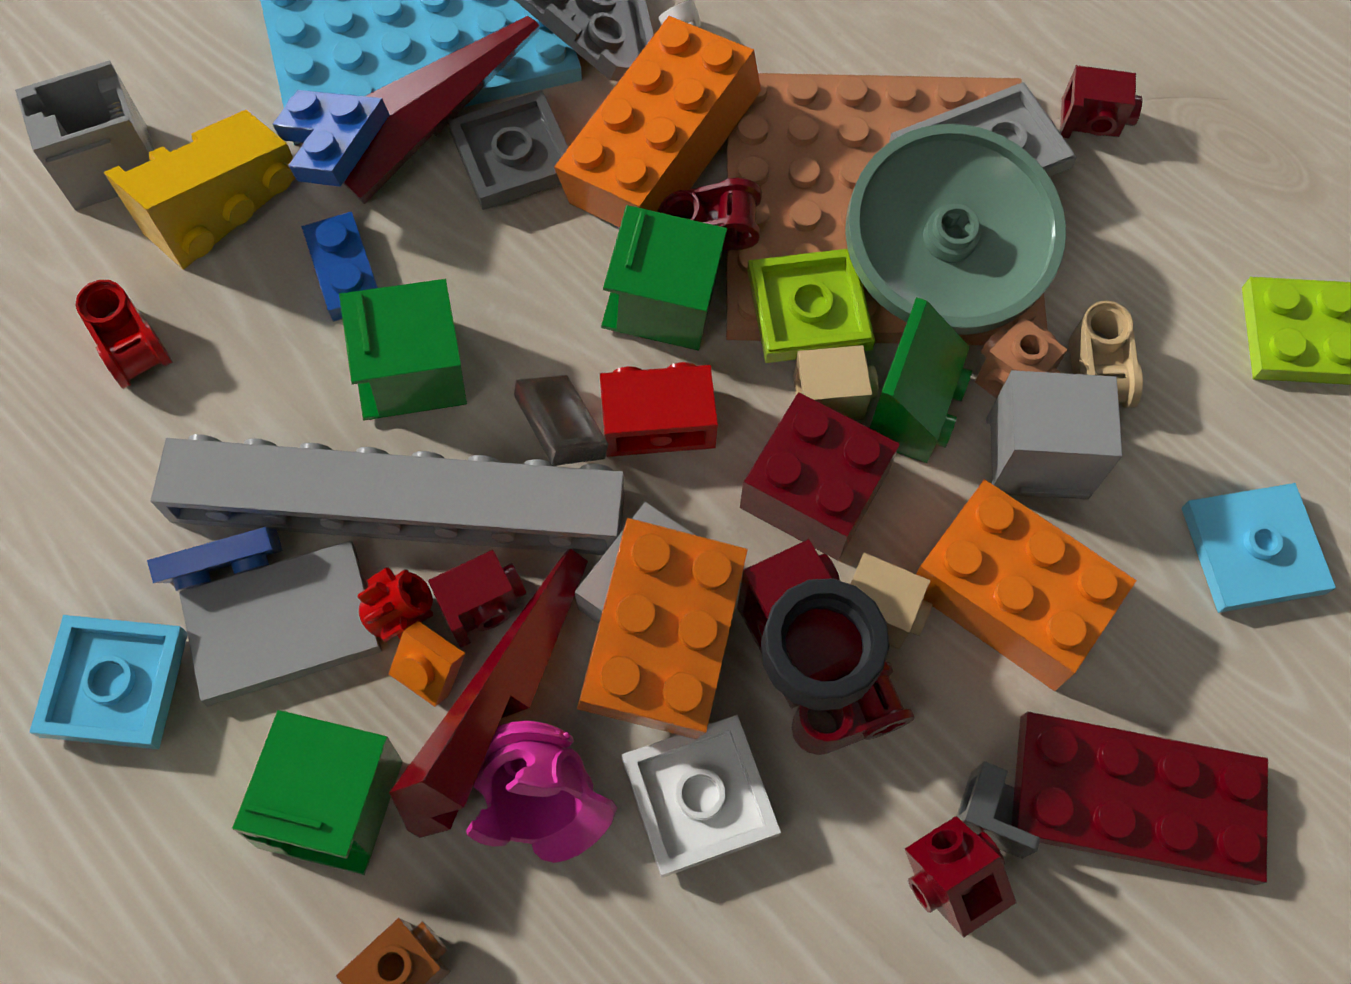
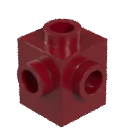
(960, 876)

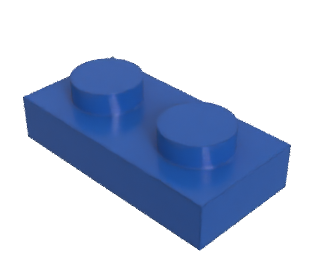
(338, 259)
(192, 566)

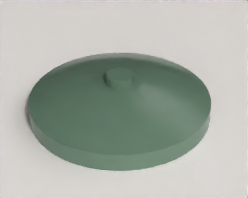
(956, 224)

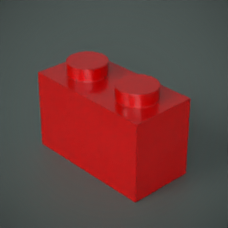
(658, 409)

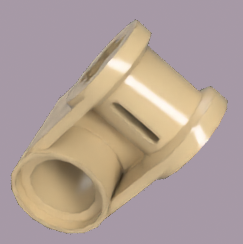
(1108, 356)

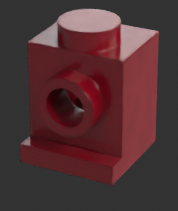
(1099, 102)
(477, 595)

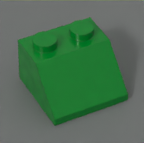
(922, 384)

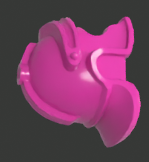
(538, 794)

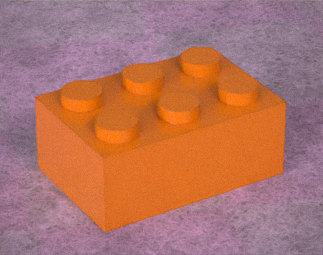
(1023, 585)
(663, 629)

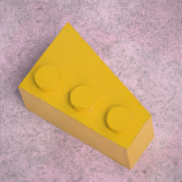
(206, 187)

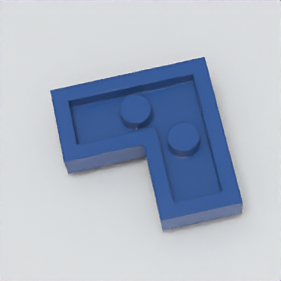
(332, 131)

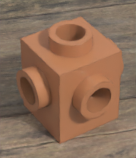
(1019, 349)

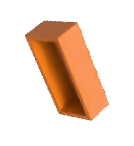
(660, 122)

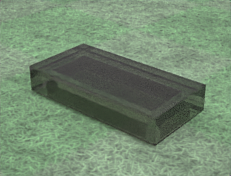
(560, 420)

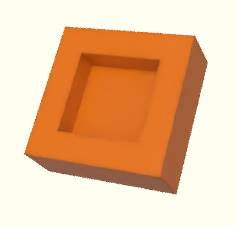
(426, 663)

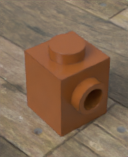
(399, 957)

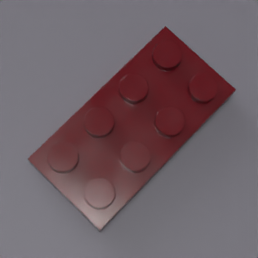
(1142, 798)

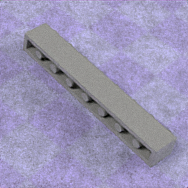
(389, 495)

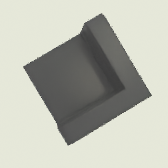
(989, 808)

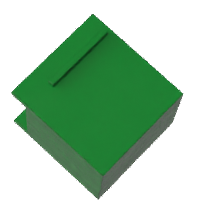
(662, 277)
(403, 349)
(319, 792)

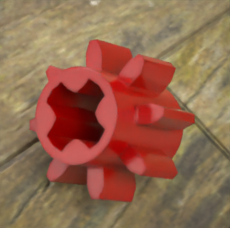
(394, 603)

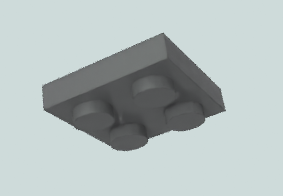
(509, 148)

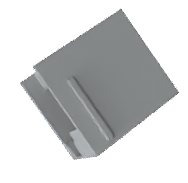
(82, 129)
(1054, 434)

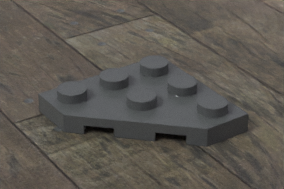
(601, 31)

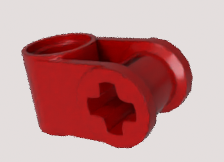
(122, 339)

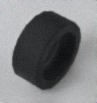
(840, 598)

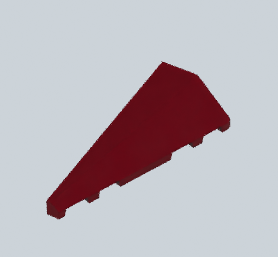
(430, 97)
(506, 683)

